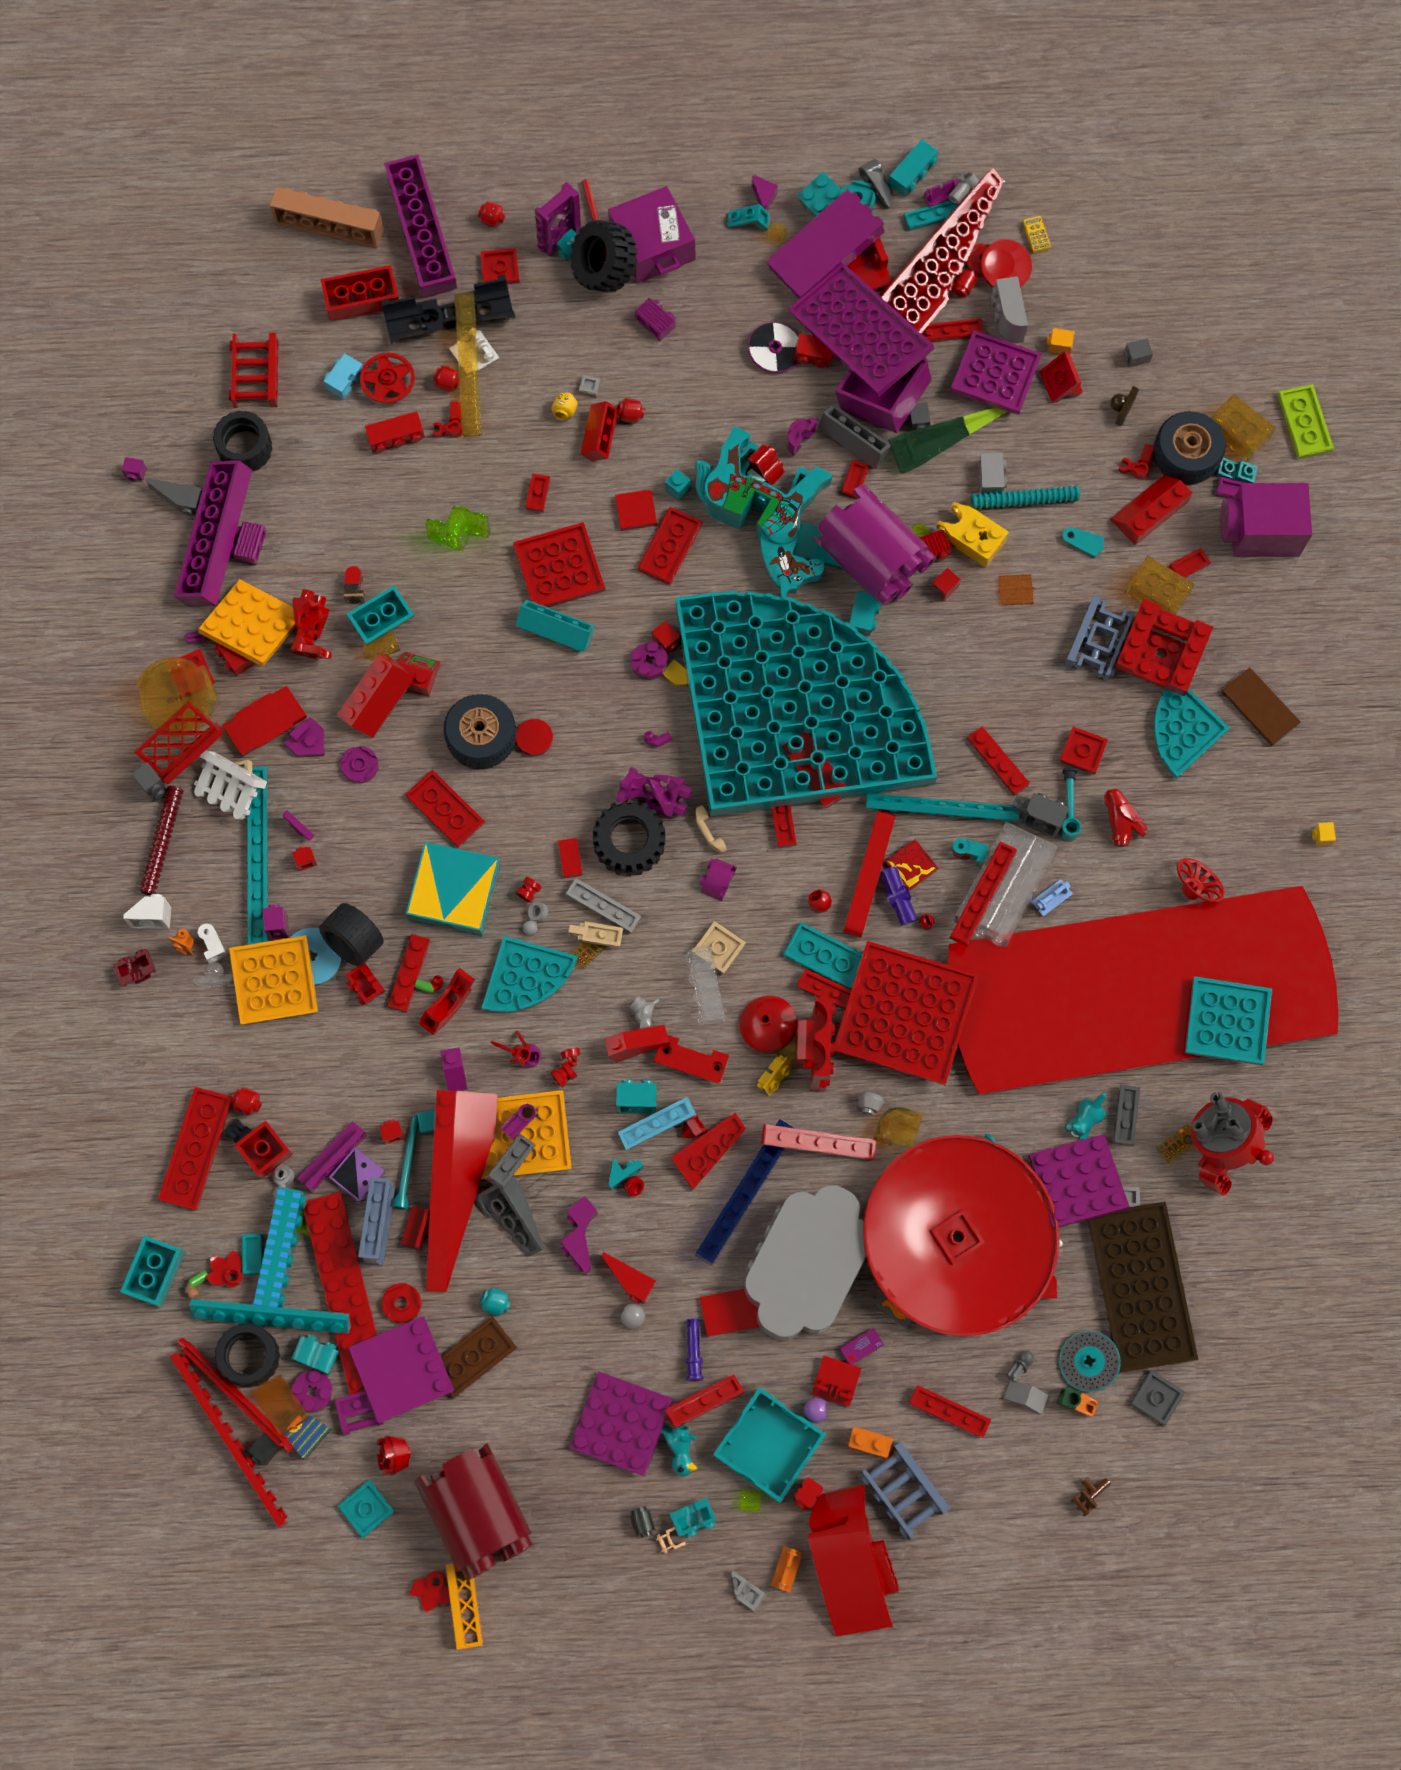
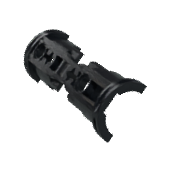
(403, 312)

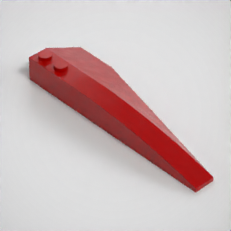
(460, 1151)

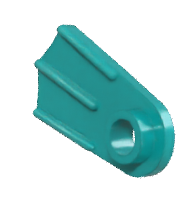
(1085, 541)

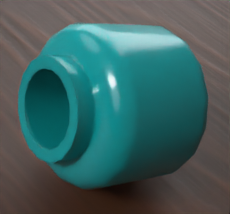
(494, 1301)

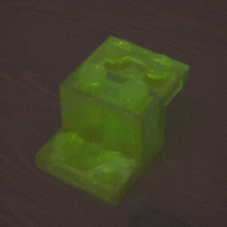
(458, 528)

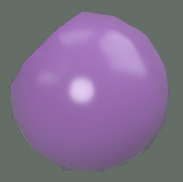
(816, 1410)

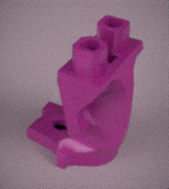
(634, 786)

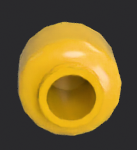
(564, 406)

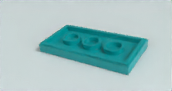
(823, 955)

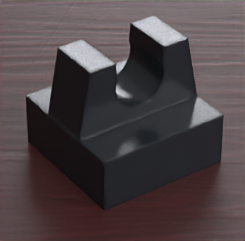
(237, 1131)

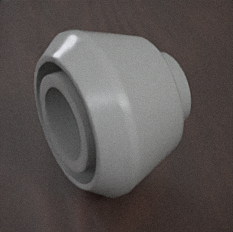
(870, 1102)

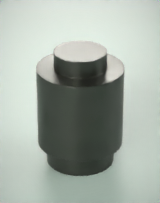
(642, 1522)

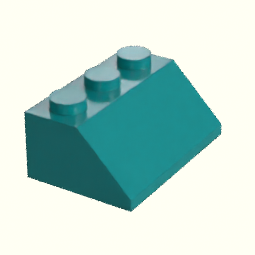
(379, 615)

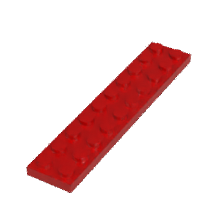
(340, 1277)

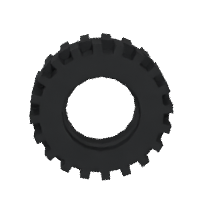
(632, 862)

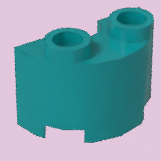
(693, 1517)

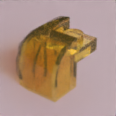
(898, 1127)

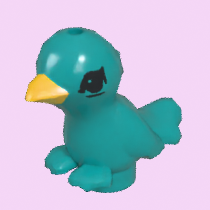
(679, 1443)

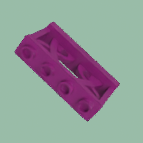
(565, 204)

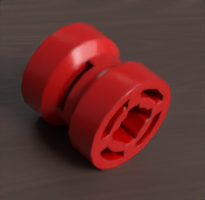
(528, 889)
(563, 1074)

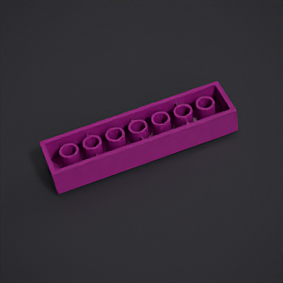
(420, 225)
(213, 533)

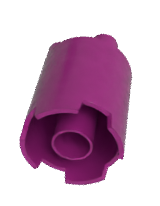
(874, 546)

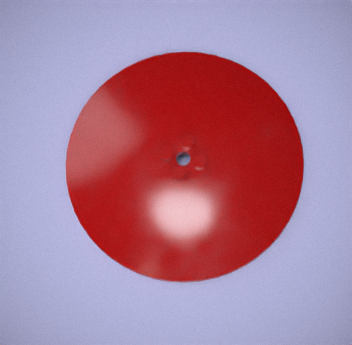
(1004, 1226)

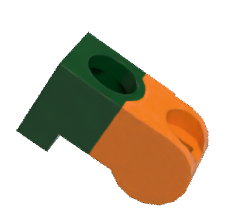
(1077, 1401)

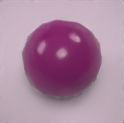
(534, 1058)

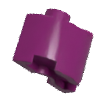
(798, 431)
(717, 879)

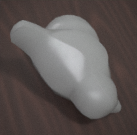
(643, 1011)

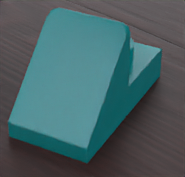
(619, 1176)

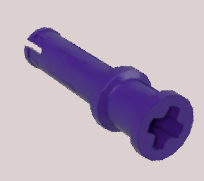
(693, 1360)

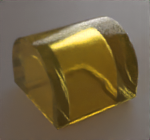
(777, 232)

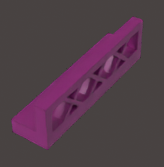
(332, 1156)

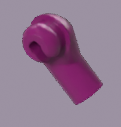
(655, 740)

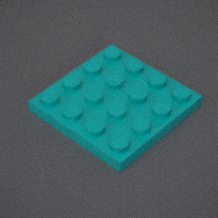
(1228, 1021)

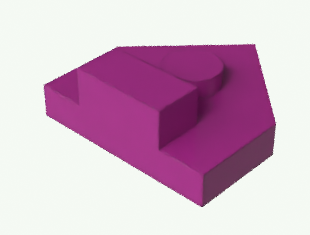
(307, 739)

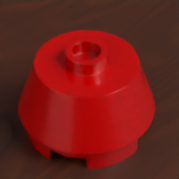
(393, 1455)

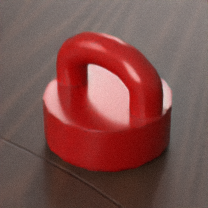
(571, 1054)
(633, 1186)

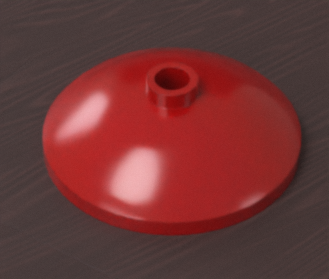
(772, 1034)

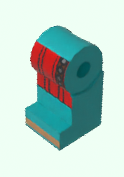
(971, 850)

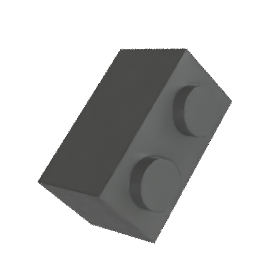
(150, 782)

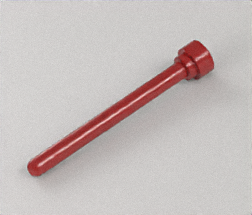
(591, 205)

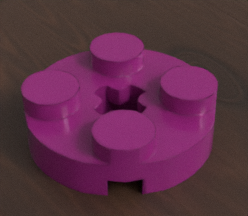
(645, 651)
(313, 1379)

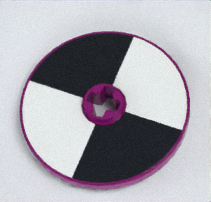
(761, 348)

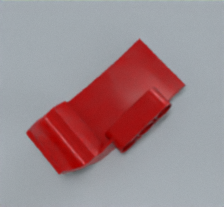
(849, 1564)

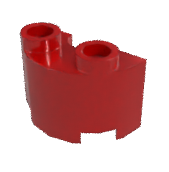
(364, 983)

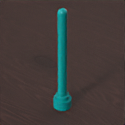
(400, 1200)

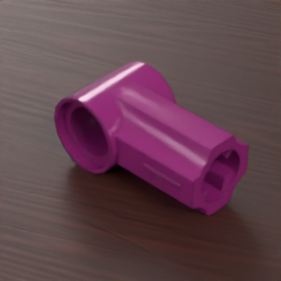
(518, 1121)

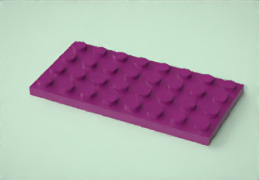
(861, 329)

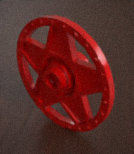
(387, 378)

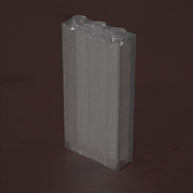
(1017, 885)

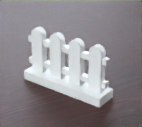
(235, 782)

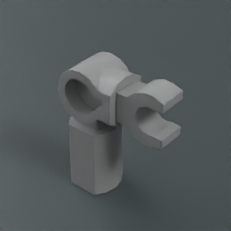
(966, 182)

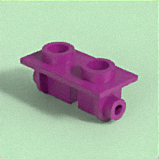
(938, 195)

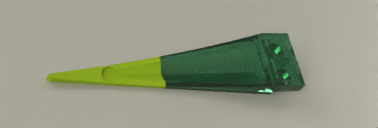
(922, 444)

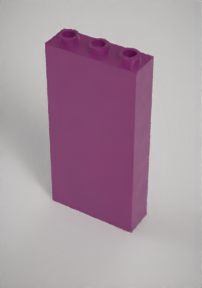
(828, 240)

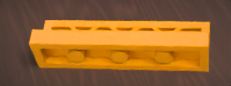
(457, 1611)

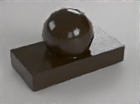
(1123, 404)

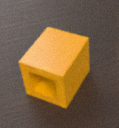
(1060, 341)

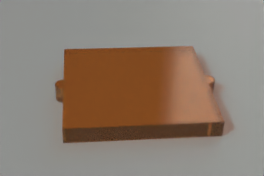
(1016, 589)

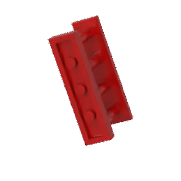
(270, 378)

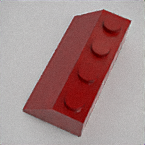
(1152, 508)
(376, 695)

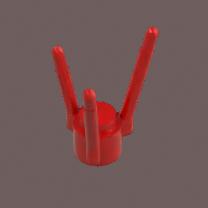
(519, 1052)

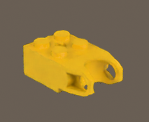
(969, 531)

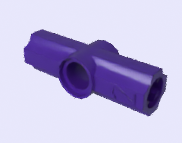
(898, 895)

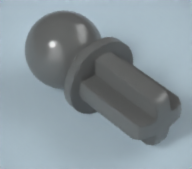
(1019, 1366)

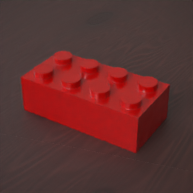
(358, 292)

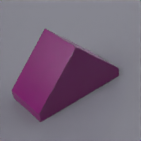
(764, 191)

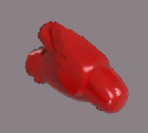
(1122, 818)

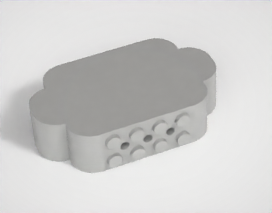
(806, 1263)

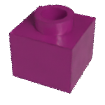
(133, 469)

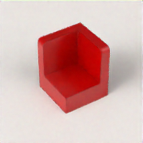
(947, 583)

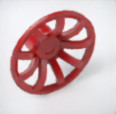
(1194, 887)

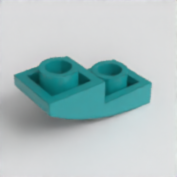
(1236, 471)

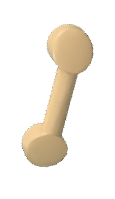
(717, 844)

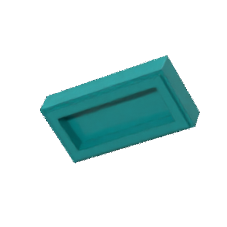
(252, 1253)

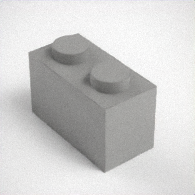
(992, 473)

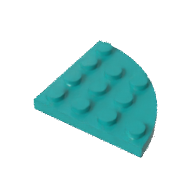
(1184, 730)
(525, 976)

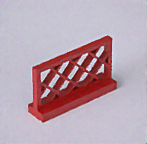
(193, 749)

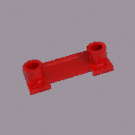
(692, 1061)

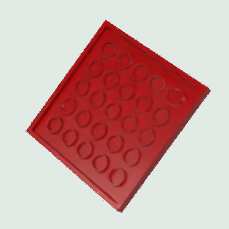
(906, 1013)

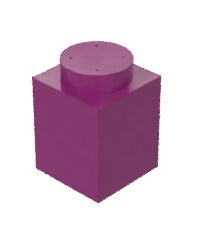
(1267, 520)

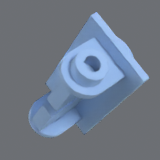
(1052, 897)

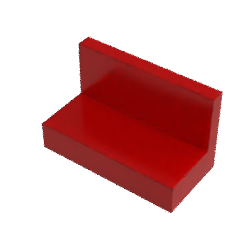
(416, 1228)

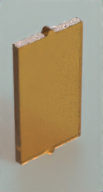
(280, 1405)

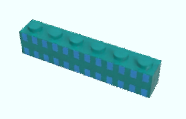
(279, 1248)

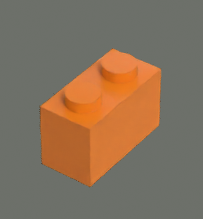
(869, 1443)

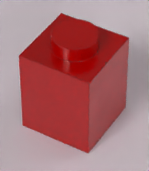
(666, 637)

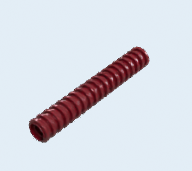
(161, 840)

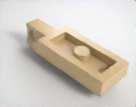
(597, 934)

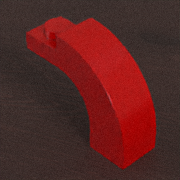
(449, 1002)

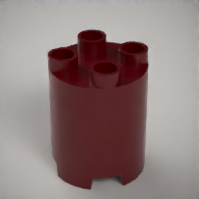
(475, 1512)

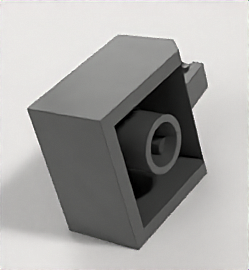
(1041, 813)

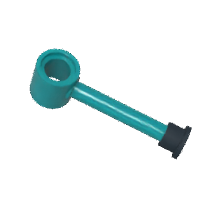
(1070, 777)

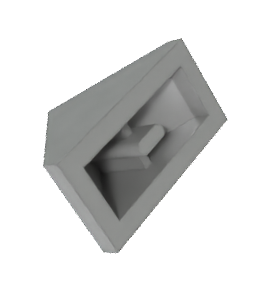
(1026, 1396)

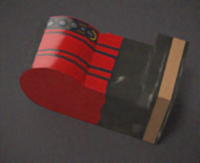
(352, 584)

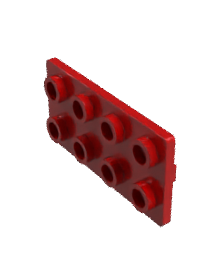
(872, 266)

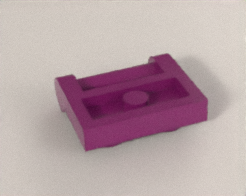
(353, 1406)

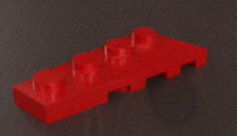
(703, 1153)

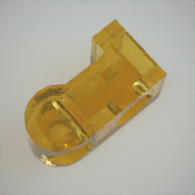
(384, 645)

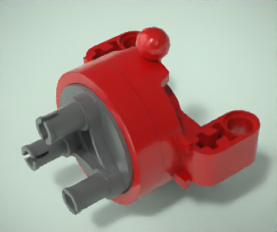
(1228, 1137)

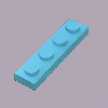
(657, 1123)

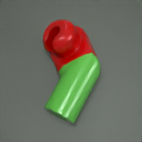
(431, 986)

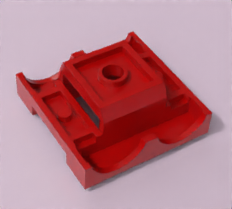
(1181, 659)
(815, 1044)

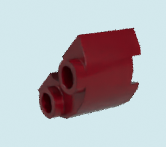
(135, 969)

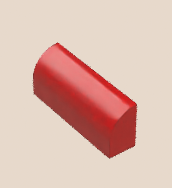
(826, 770)

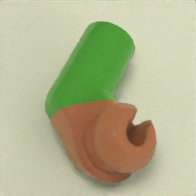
(190, 1289)

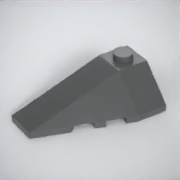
(512, 1214)

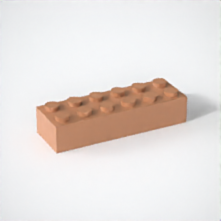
(327, 217)

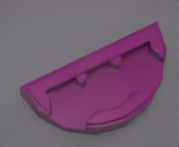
(297, 826)

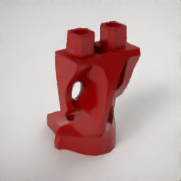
(308, 612)

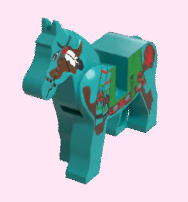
(732, 494)

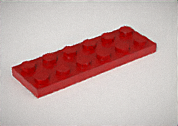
(195, 1149)

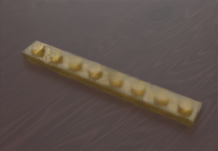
(468, 364)

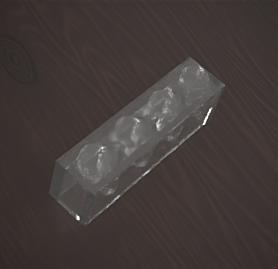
(706, 986)

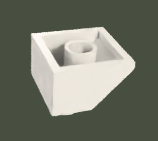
(149, 913)

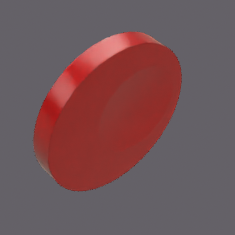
(1005, 260)

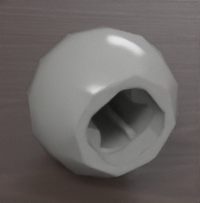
(633, 1316)

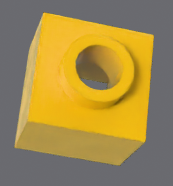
(1324, 834)

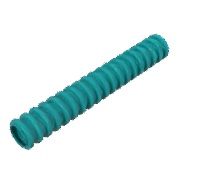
(1025, 497)

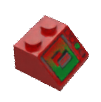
(423, 670)

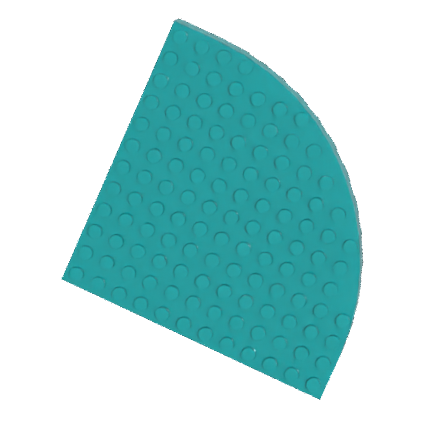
(780, 668)

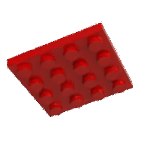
(559, 565)

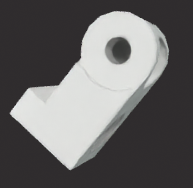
(211, 939)

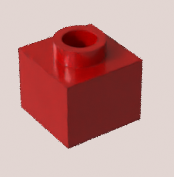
(304, 858)
(391, 1131)

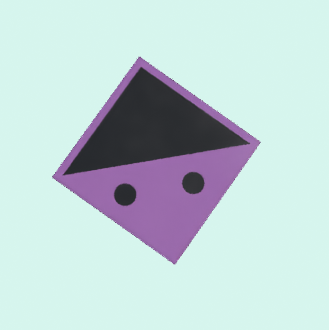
(355, 1174)

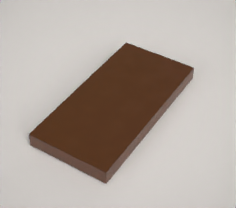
(1260, 706)
(476, 1355)

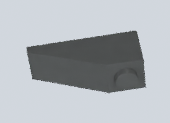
(180, 496)

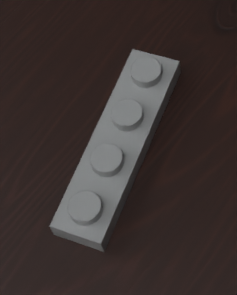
(603, 905)

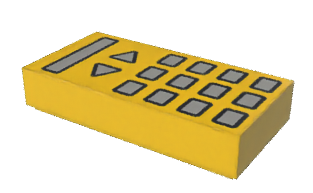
(1036, 234)

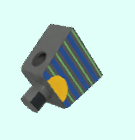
(308, 1436)

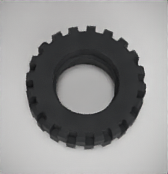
(619, 257)

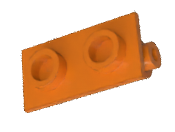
(183, 942)
(786, 1569)

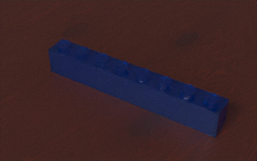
(740, 1201)

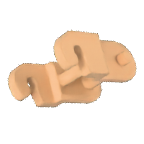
(664, 1549)

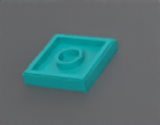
(366, 1508)

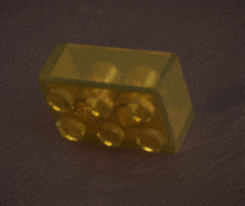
(1243, 427)
(1159, 585)

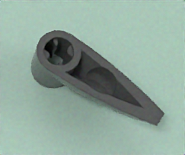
(872, 174)

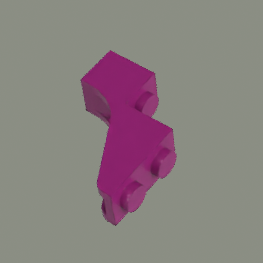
(575, 1243)

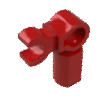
(454, 427)
(1140, 469)

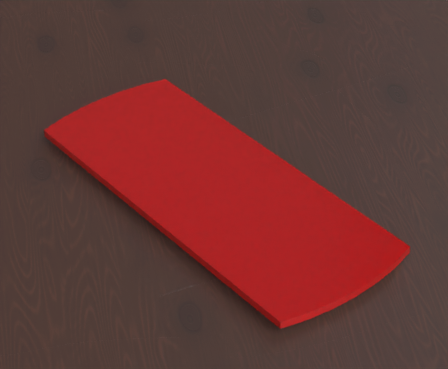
(1121, 987)

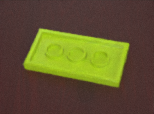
(1305, 421)

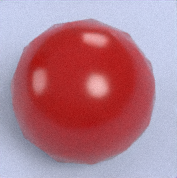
(819, 901)

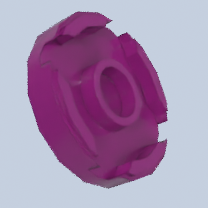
(359, 764)

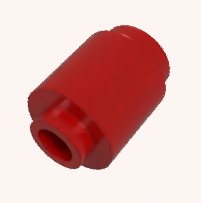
(965, 283)

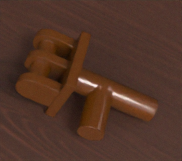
(1088, 1498)

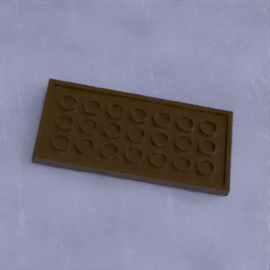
(1143, 1287)

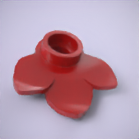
(224, 1268)
(429, 1593)

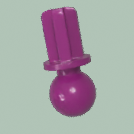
(194, 637)

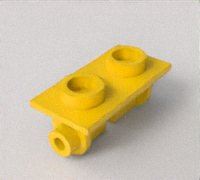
(780, 1068)

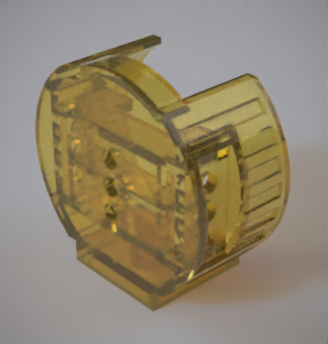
(172, 678)

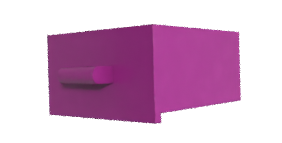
(642, 220)
(892, 406)

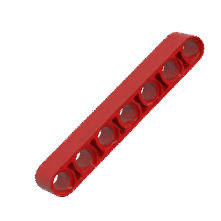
(869, 874)

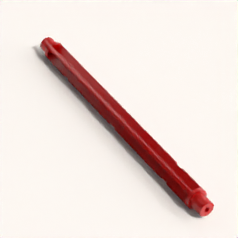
(234, 1394)

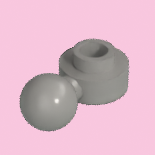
(530, 927)
(282, 1181)

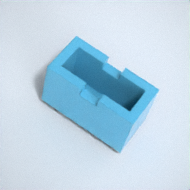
(344, 373)

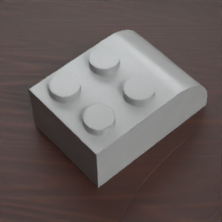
(1009, 309)

